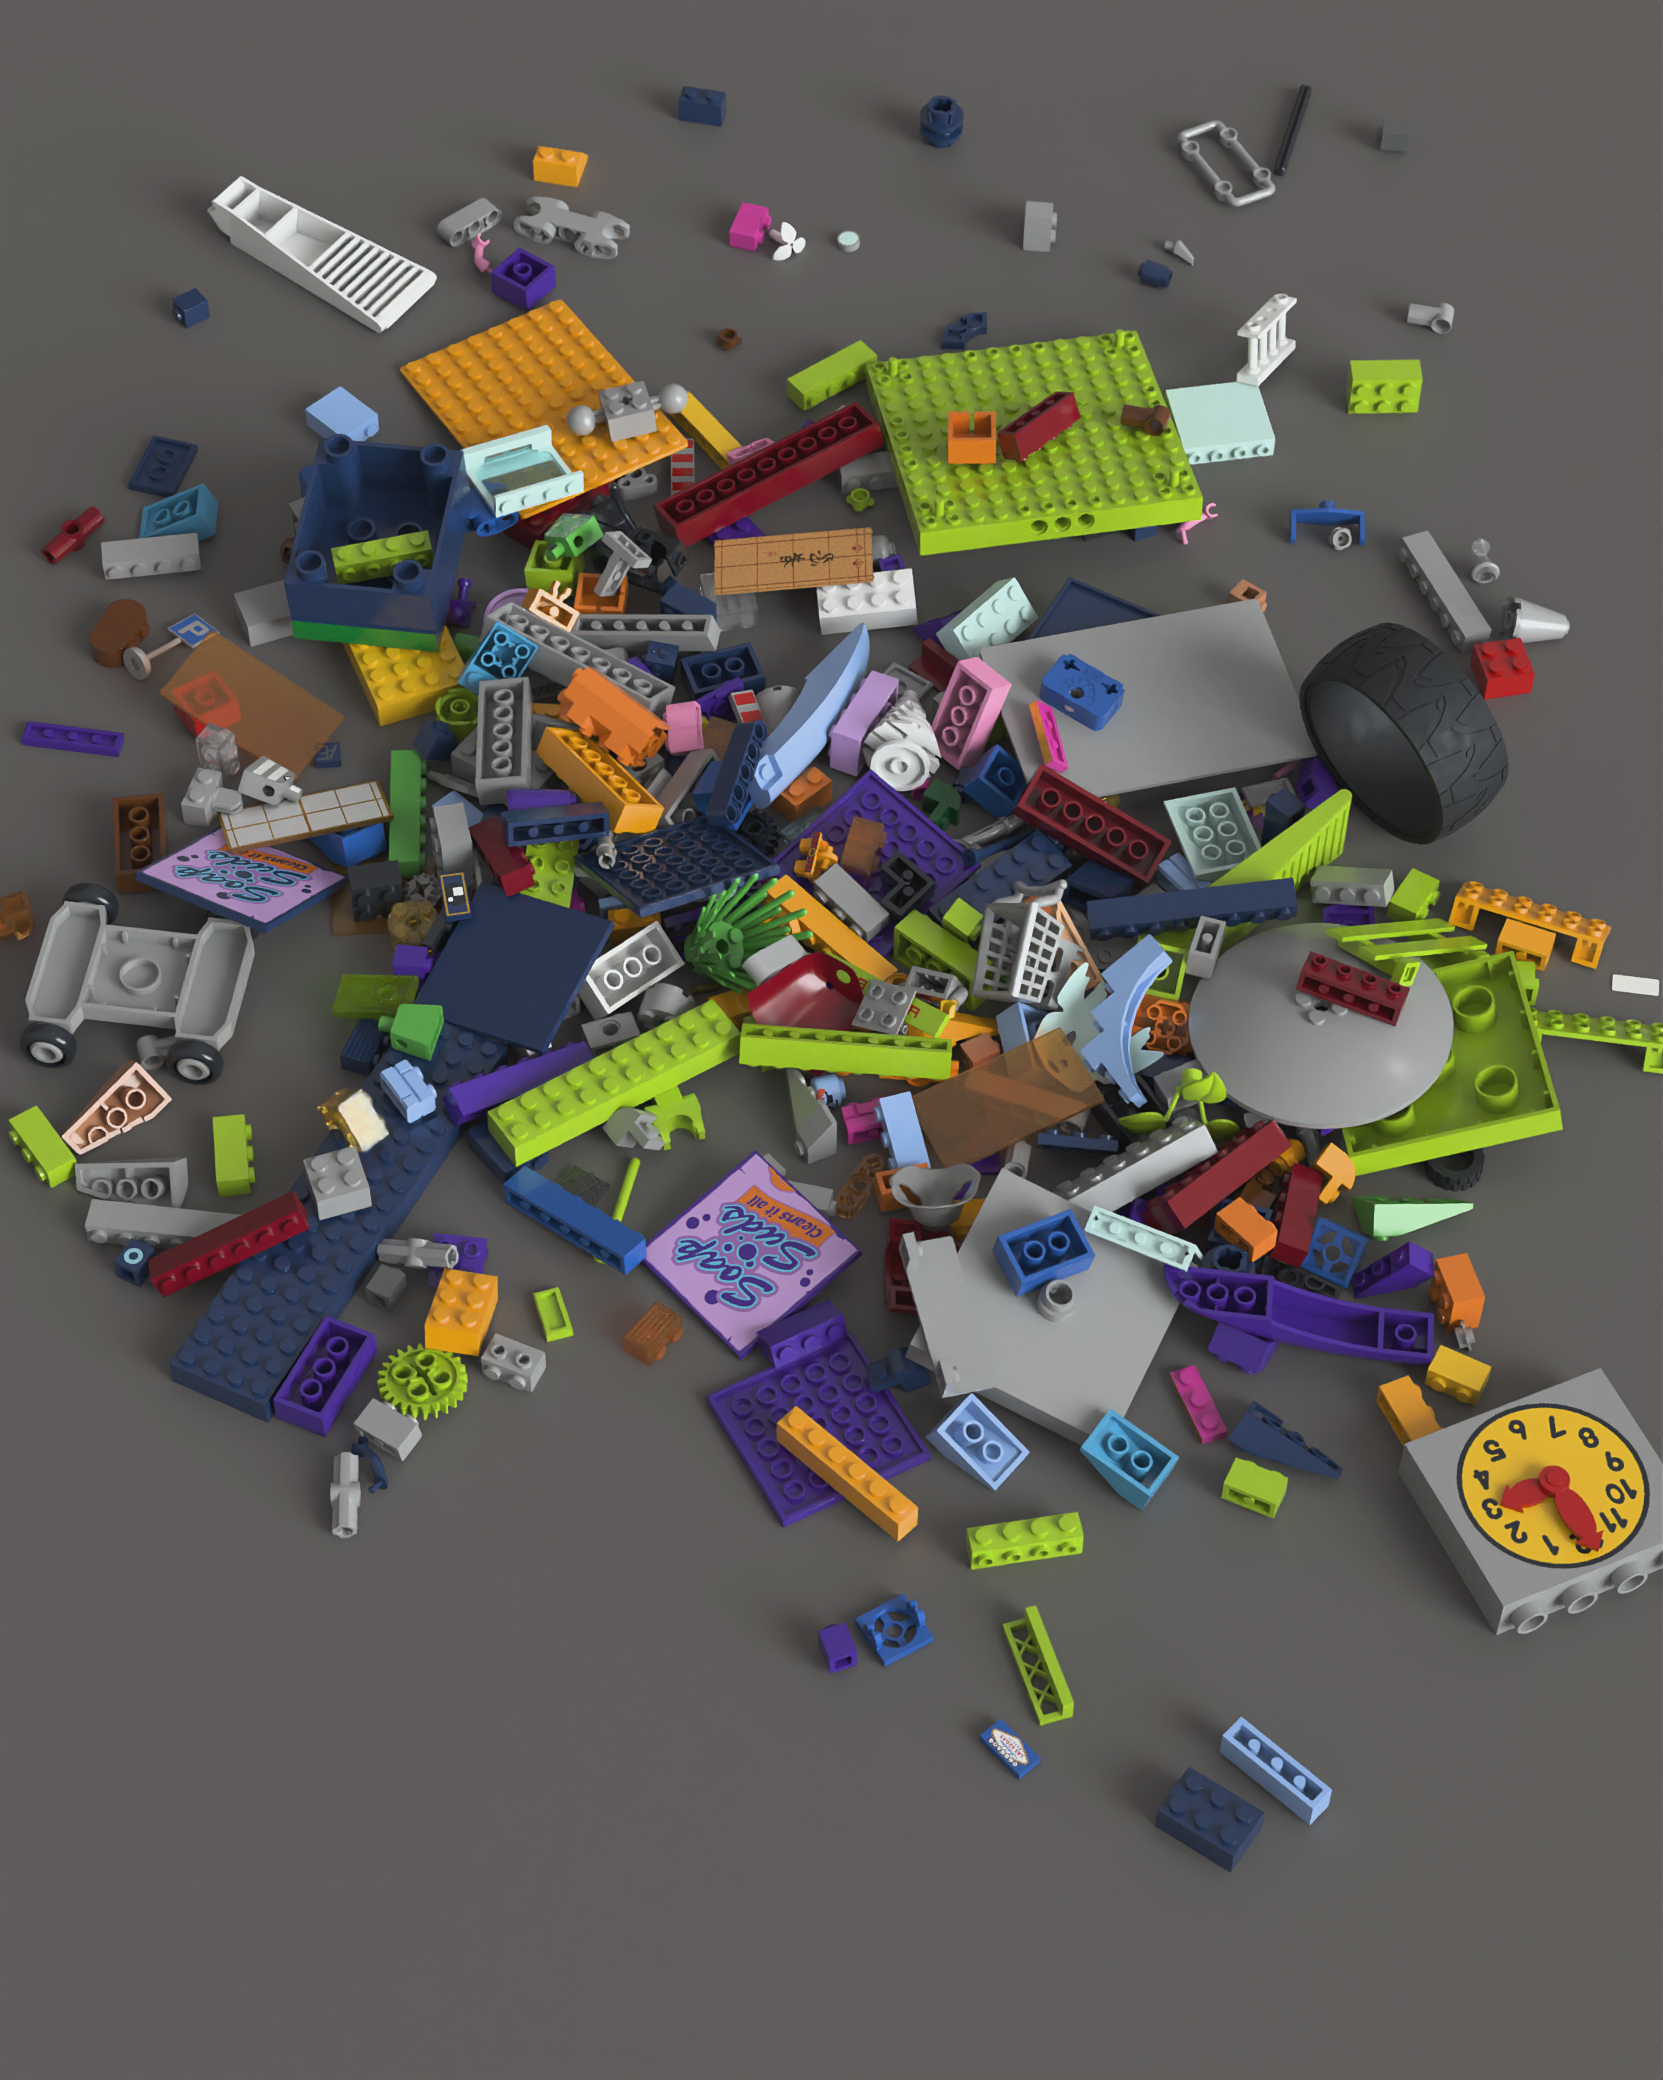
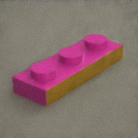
(1048, 736)
(1198, 1404)

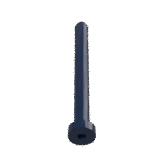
(972, 856)

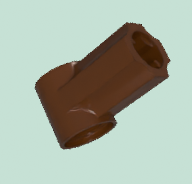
(1152, 420)

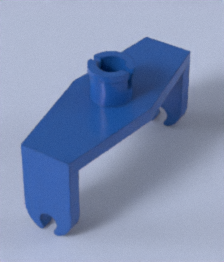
(1327, 516)

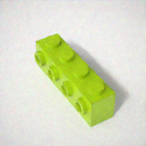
(830, 375)
(380, 556)
(1024, 1540)

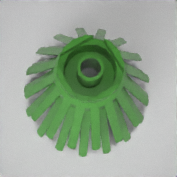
(722, 946)

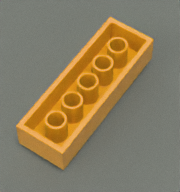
(599, 778)

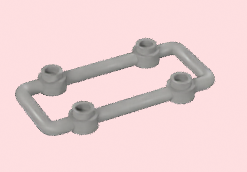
(1228, 139)

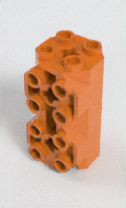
(612, 717)
(1167, 1024)

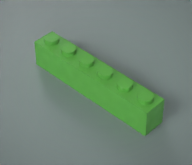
(407, 806)

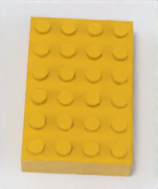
(405, 680)

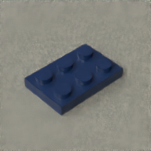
(1077, 1142)

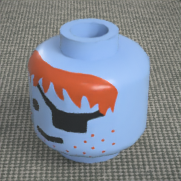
(829, 1089)

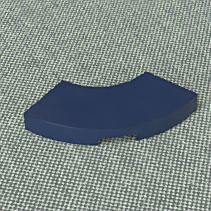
(960, 333)

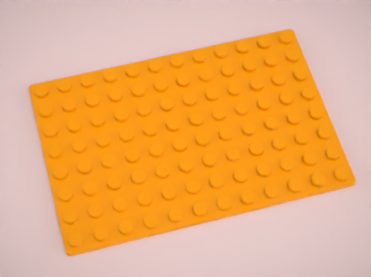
(529, 378)

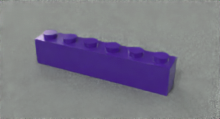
(486, 1092)

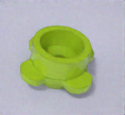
(860, 499)

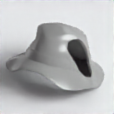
(936, 1191)

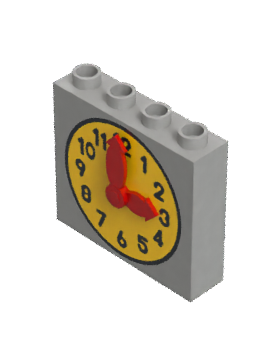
(1543, 1501)

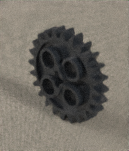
(759, 831)

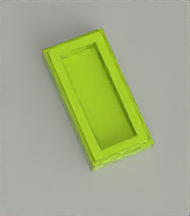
(552, 1314)

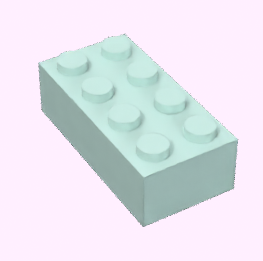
(988, 621)

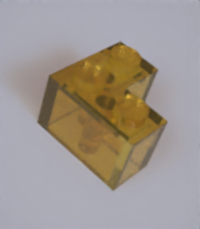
(355, 1117)

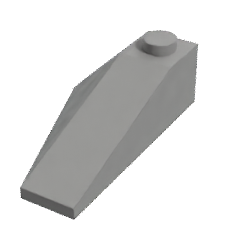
(812, 1120)
(136, 1180)

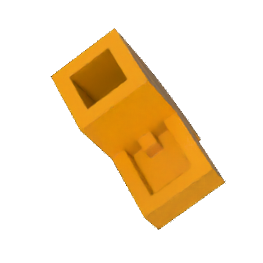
(1337, 1170)

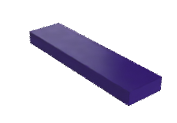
(73, 739)

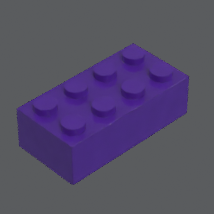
(325, 1376)

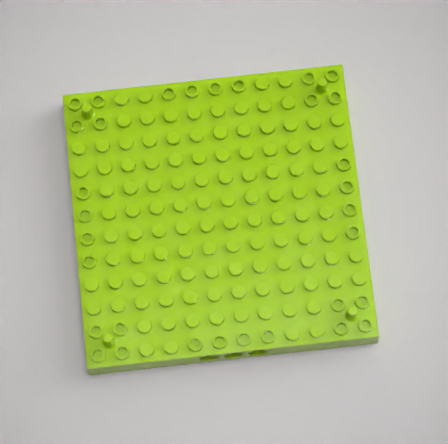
(1076, 485)

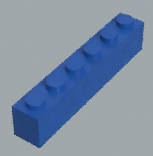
(575, 1220)

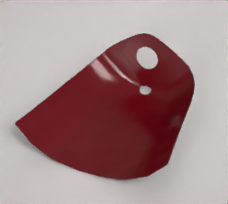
(802, 999)

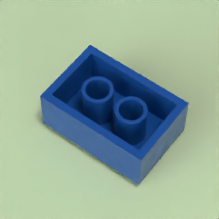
(1043, 1252)

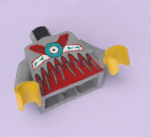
(937, 989)

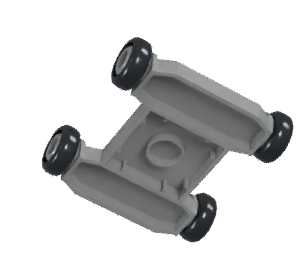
(138, 980)

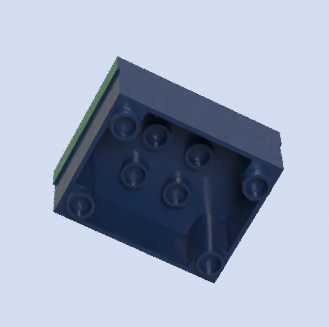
(368, 495)

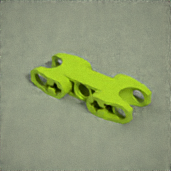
(676, 1112)

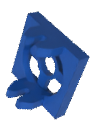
(1359, 1245)
(901, 1604)

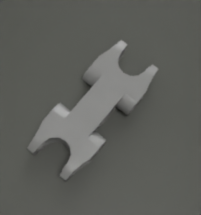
(585, 232)

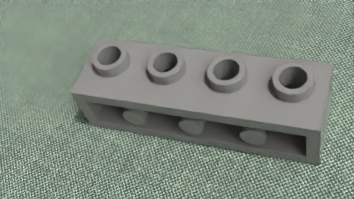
(151, 556)

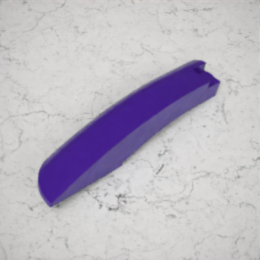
(1302, 1317)

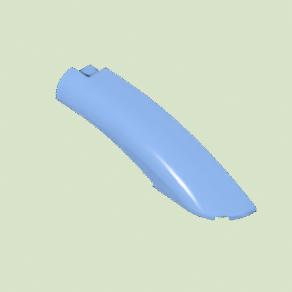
(809, 721)

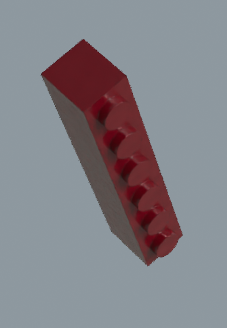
(228, 1244)

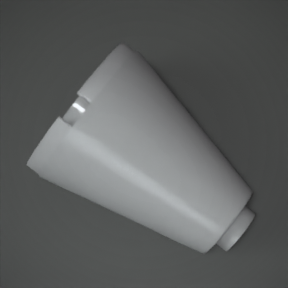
(1531, 622)
(776, 704)

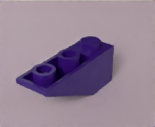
(1315, 782)
(1396, 1271)

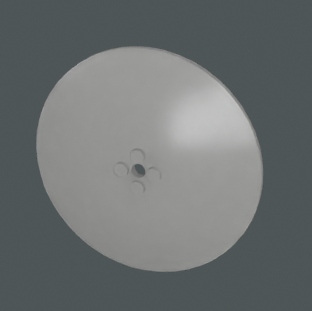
(1306, 1062)

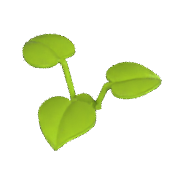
(1193, 1087)

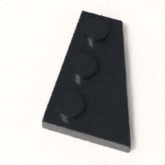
(1289, 1275)

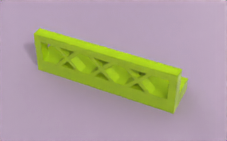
(1049, 1664)

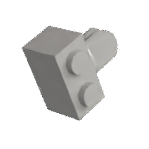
(207, 798)

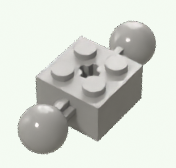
(627, 410)

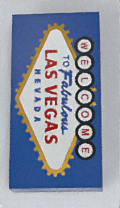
(1009, 1749)

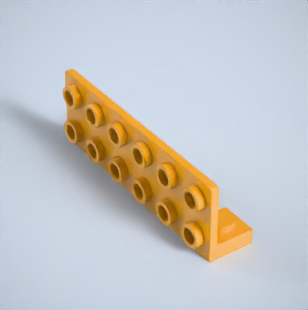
(1590, 933)

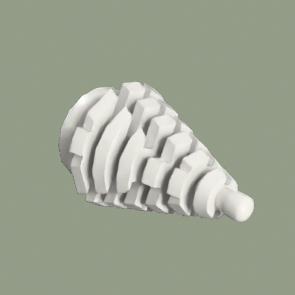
(903, 745)

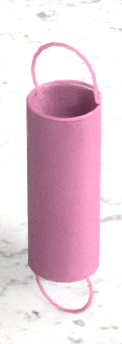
(1284, 771)

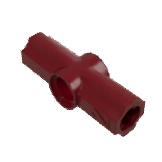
(72, 535)

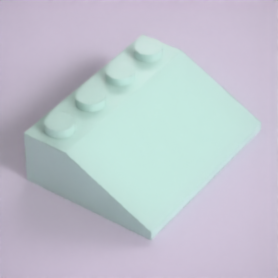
(1212, 832)

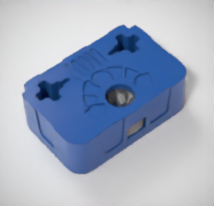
(1082, 692)

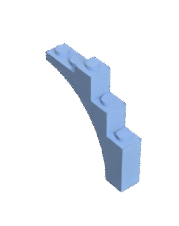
(1127, 984)

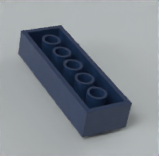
(1031, 861)

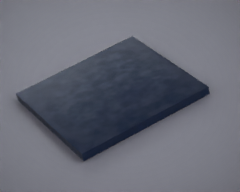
(514, 967)

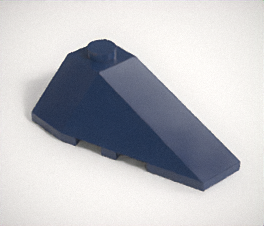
(1263, 1436)

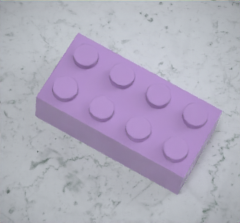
(855, 723)

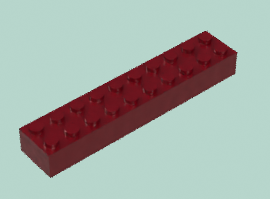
(769, 474)

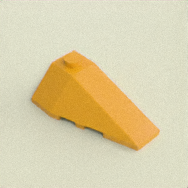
(961, 1027)

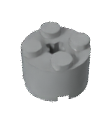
(662, 1005)

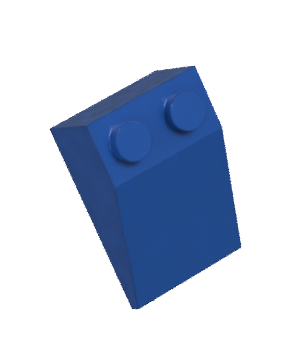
(352, 845)

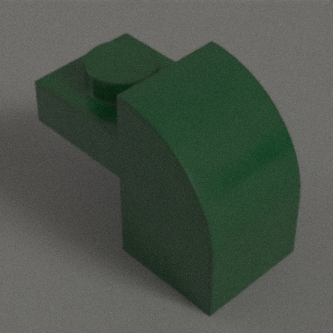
(942, 803)

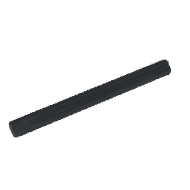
(1292, 130)

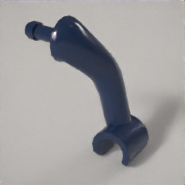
(362, 1450)

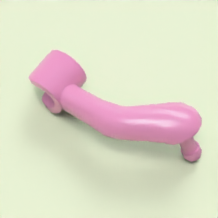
(481, 263)
(1184, 526)

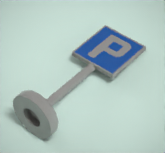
(189, 631)

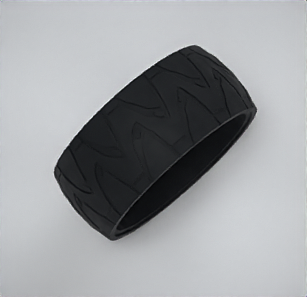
(1404, 733)

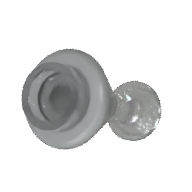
(1484, 570)

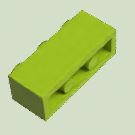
(42, 1147)
(233, 1155)

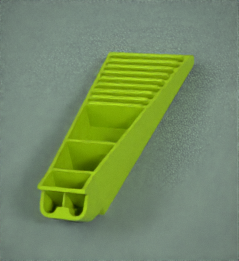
(1292, 854)

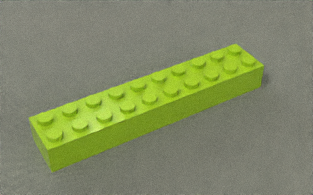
(613, 1082)

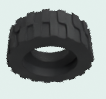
(1456, 1180)

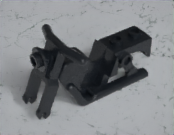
(613, 516)

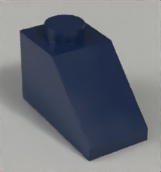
(435, 741)

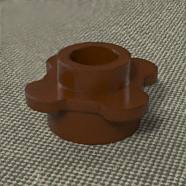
(728, 339)

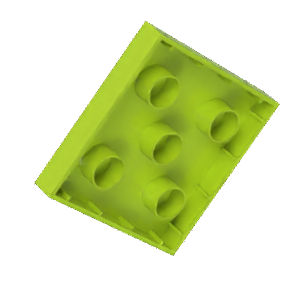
(1490, 1087)

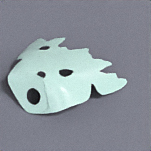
(1078, 1017)

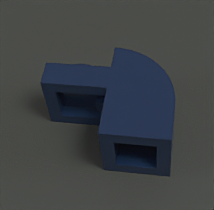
(896, 1370)

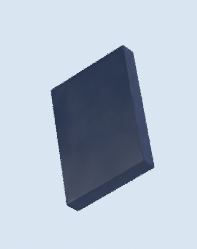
(163, 466)

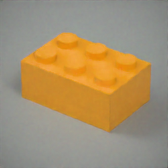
(461, 1312)

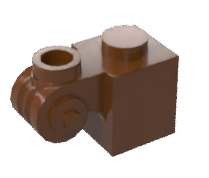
(1259, 1190)

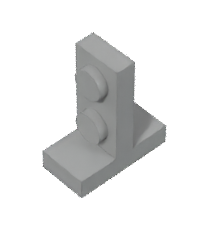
(624, 555)

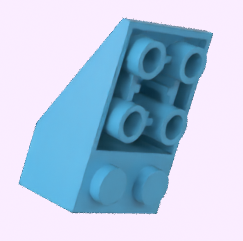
(498, 656)

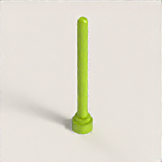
(624, 1192)

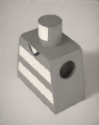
(269, 782)

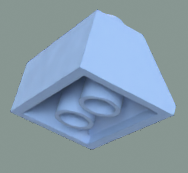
(1018, 1025)

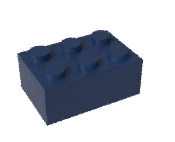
(710, 669)
(1209, 1819)

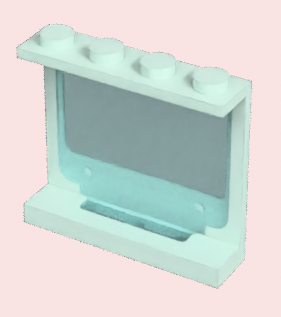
(520, 471)

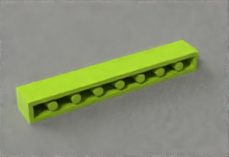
(845, 1051)

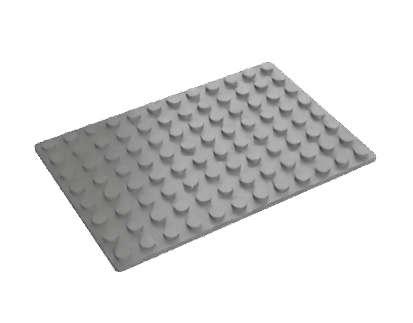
(1196, 703)

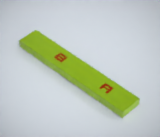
(919, 1015)

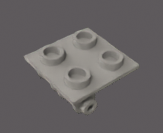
(884, 1008)

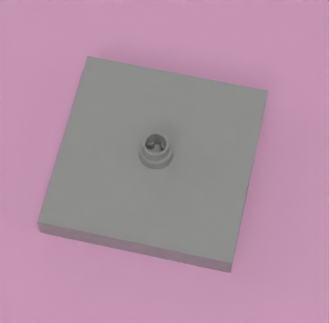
(1075, 1341)

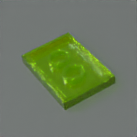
(373, 995)

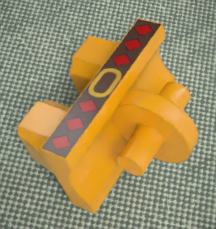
(818, 860)

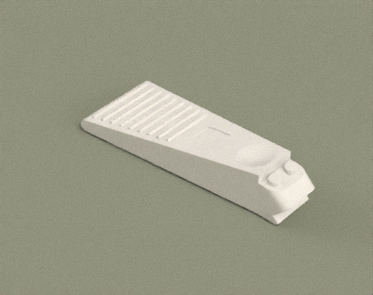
(320, 255)

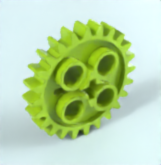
(422, 1381)

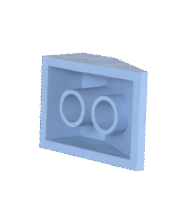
(977, 1442)

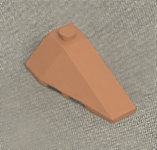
(118, 1106)

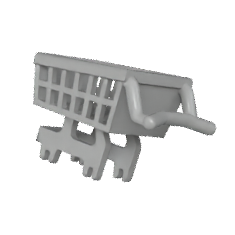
(1037, 940)

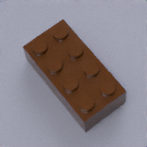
(138, 838)

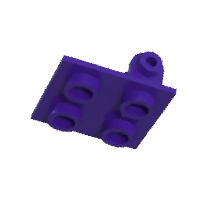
(471, 1257)

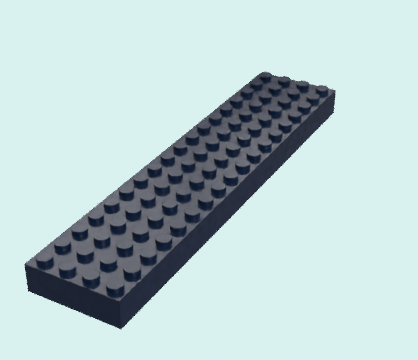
(283, 1293)

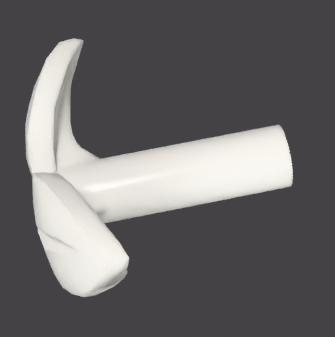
(786, 238)

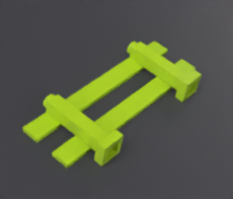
(1423, 939)

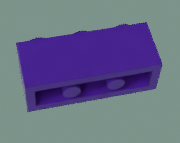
(802, 1333)

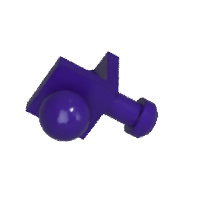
(461, 608)

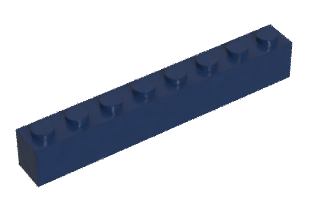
(1183, 908)

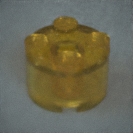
(410, 923)

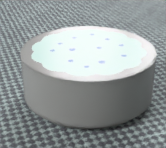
(848, 241)

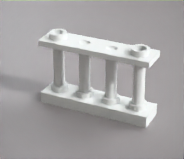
(1266, 340)

